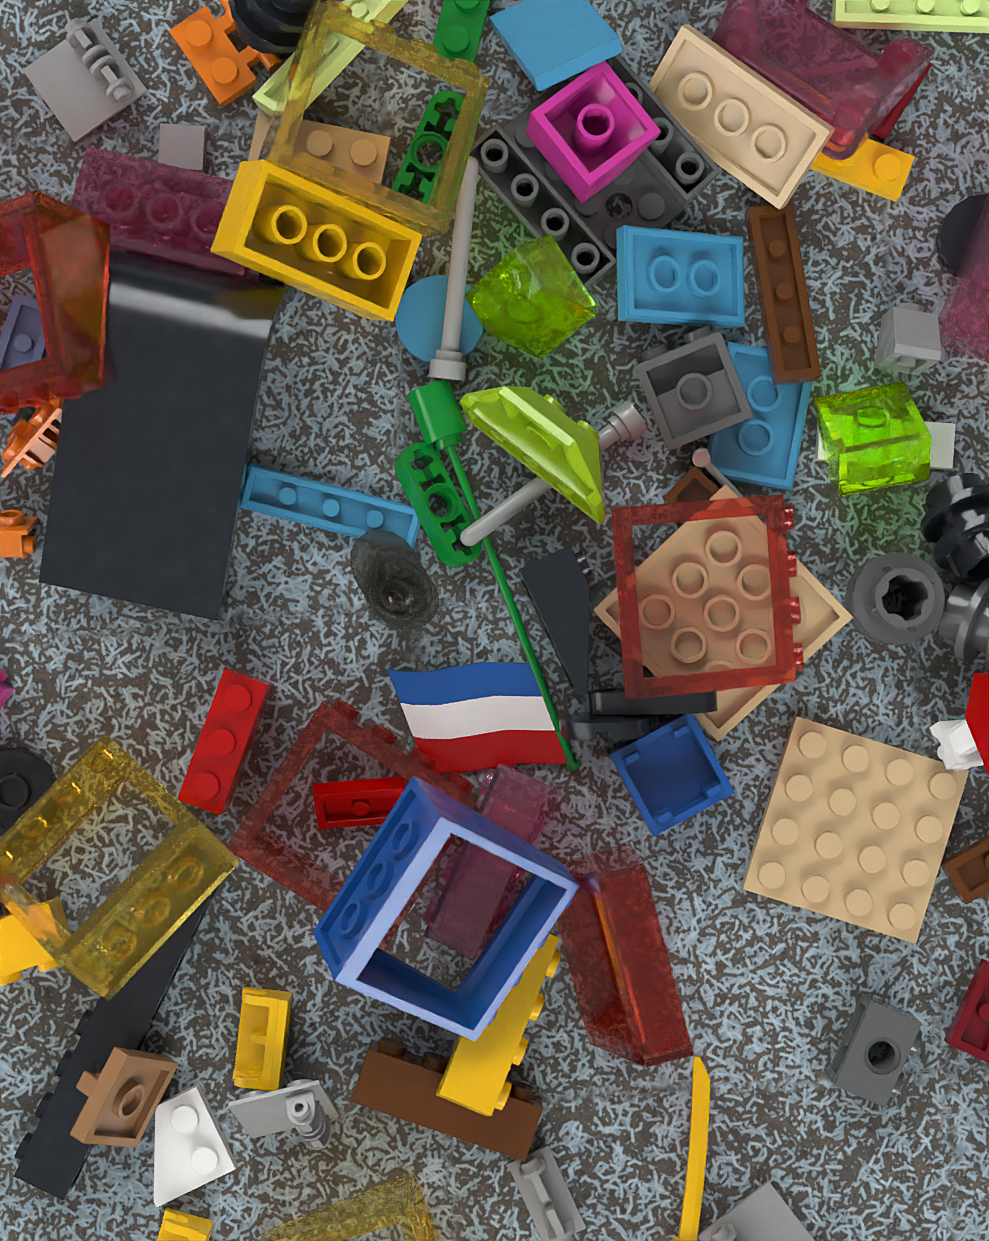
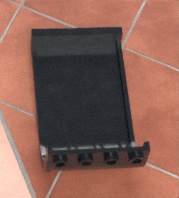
(162, 450)

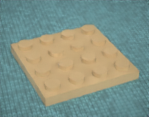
(712, 609)
(854, 829)

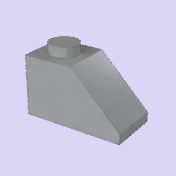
(908, 340)

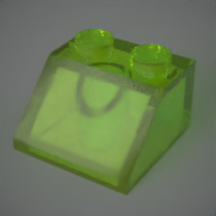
(532, 298)
(873, 438)

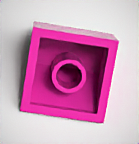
(591, 130)

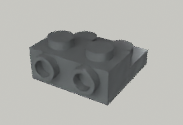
(692, 388)

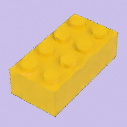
(316, 241)

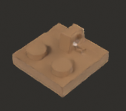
(122, 1097)

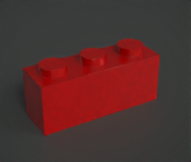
(225, 741)

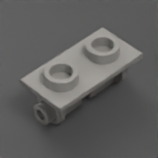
(547, 1195)

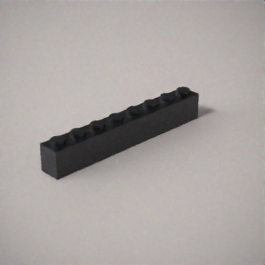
(52, 1156)

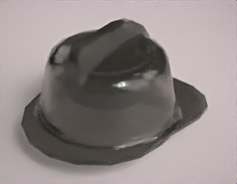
(393, 581)

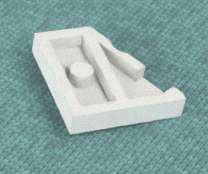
(187, 1146)

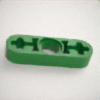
(432, 119)
(411, 482)

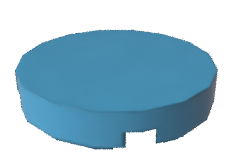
(421, 319)

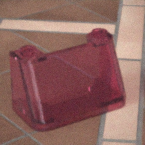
(822, 66)

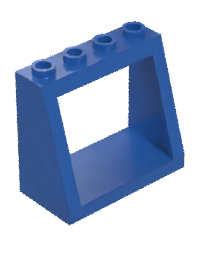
(387, 879)

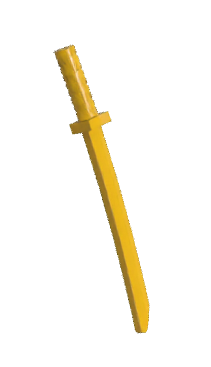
(696, 1153)

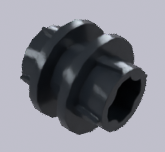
(271, 24)
(959, 525)

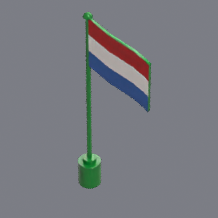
(480, 710)

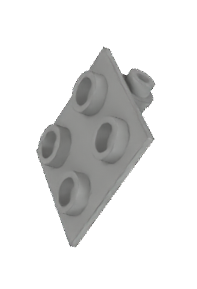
(84, 79)
(298, 1106)
(758, 1218)

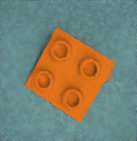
(33, 440)

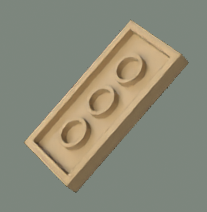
(739, 116)

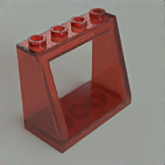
(71, 286)
(784, 607)
(295, 869)
(622, 960)

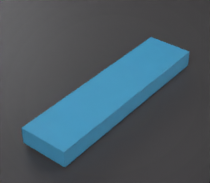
(325, 505)

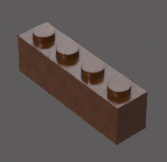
(406, 1089)

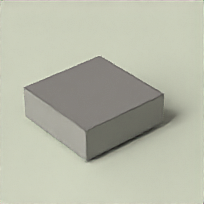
(183, 146)

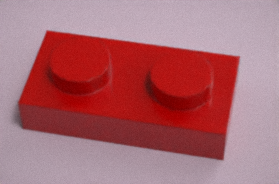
(356, 801)

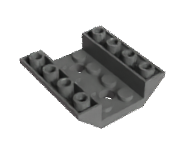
(656, 183)

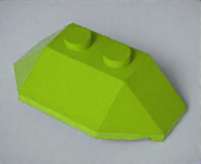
(543, 441)

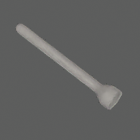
(448, 360)
(623, 425)

